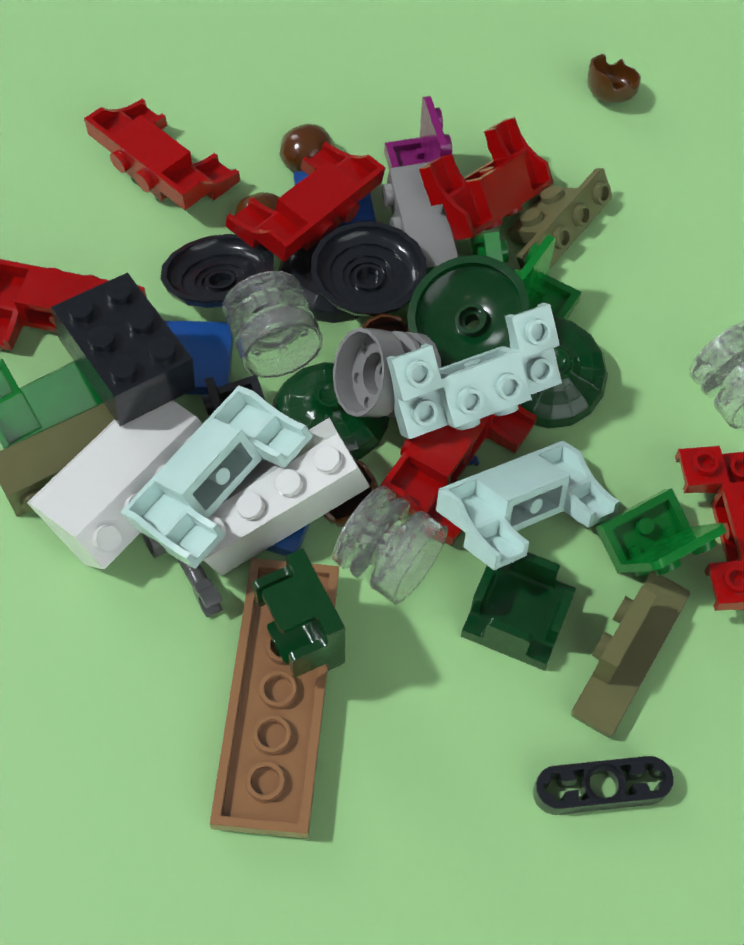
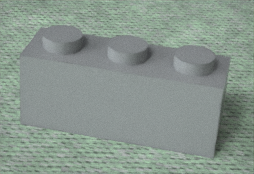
(416, 216)

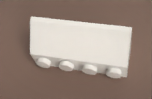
(91, 491)
(282, 500)

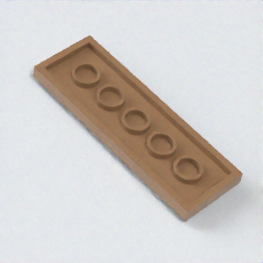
(270, 727)

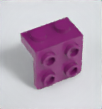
(430, 144)

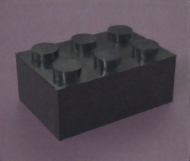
(124, 348)

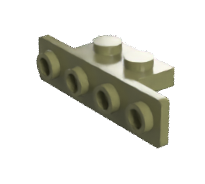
(561, 214)
(629, 653)

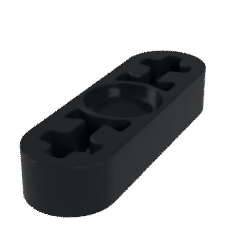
(635, 767)

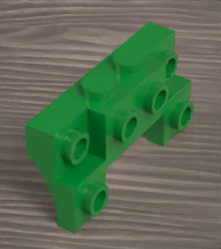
(42, 402)

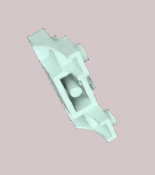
(477, 385)
(207, 469)
(519, 494)

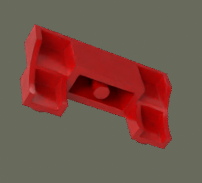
(155, 158)
(492, 190)
(312, 206)
(29, 294)
(443, 455)
(723, 475)

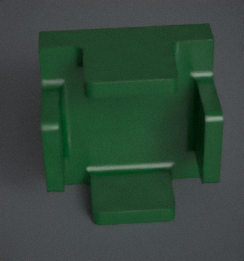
(520, 610)
(305, 620)

